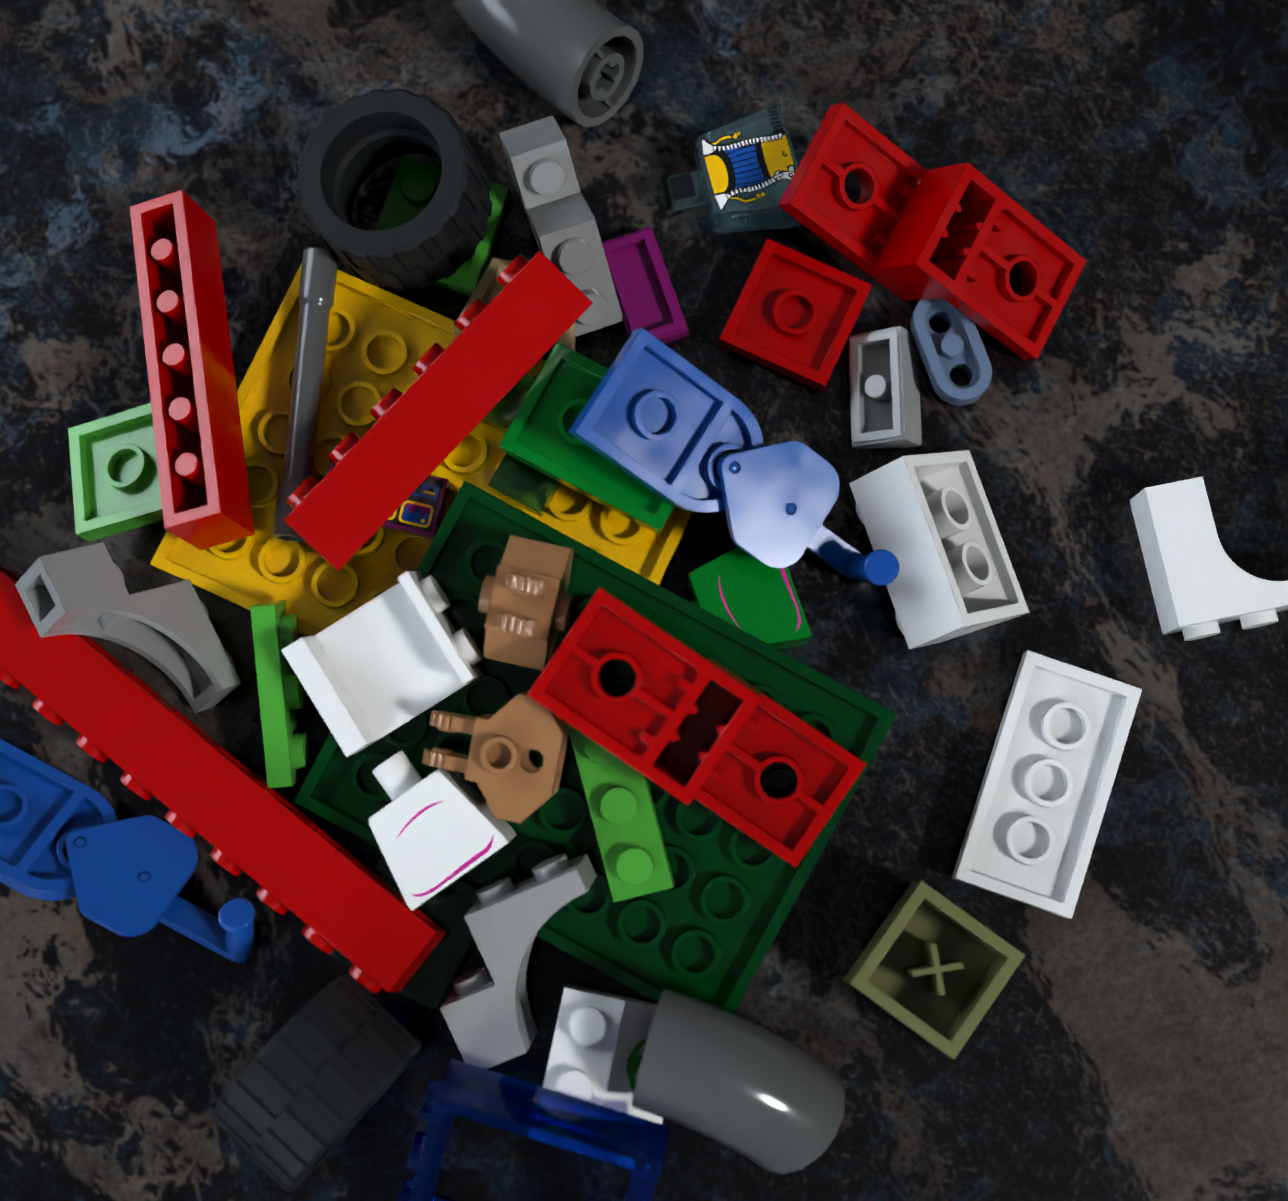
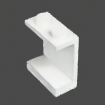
(385, 662)

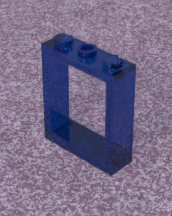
(534, 1114)

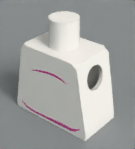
(432, 828)

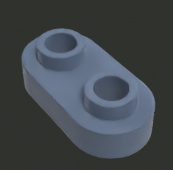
(949, 351)

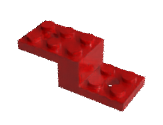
(933, 232)
(696, 727)

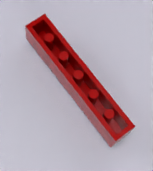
(190, 372)
(437, 410)

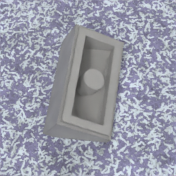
(884, 389)

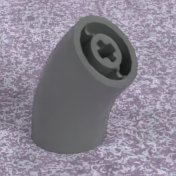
(562, 50)
(738, 1084)

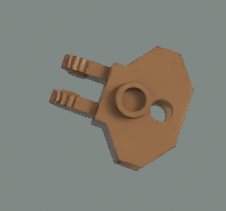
(527, 602)
(501, 755)

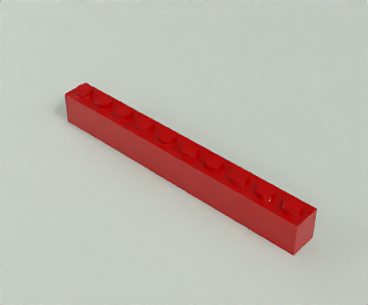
(217, 797)

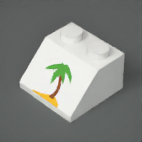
(599, 1048)

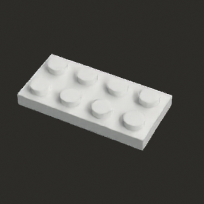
(1047, 784)

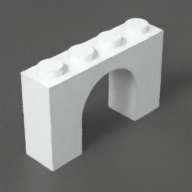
(1189, 570)

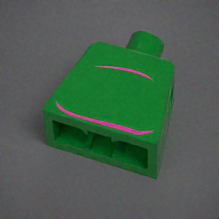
(751, 598)

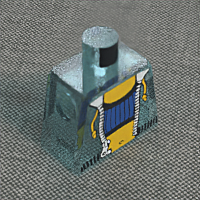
(740, 174)

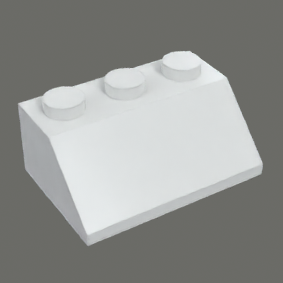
(946, 545)

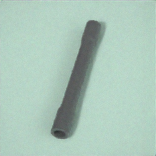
(315, 302)

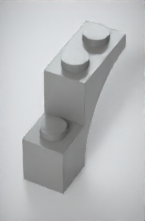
(561, 216)
(168, 625)
(492, 1009)

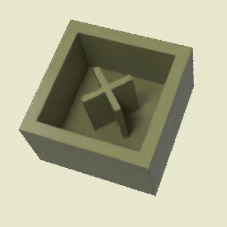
(934, 968)

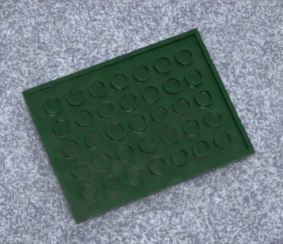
(727, 889)

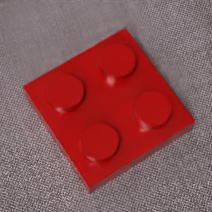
(794, 315)

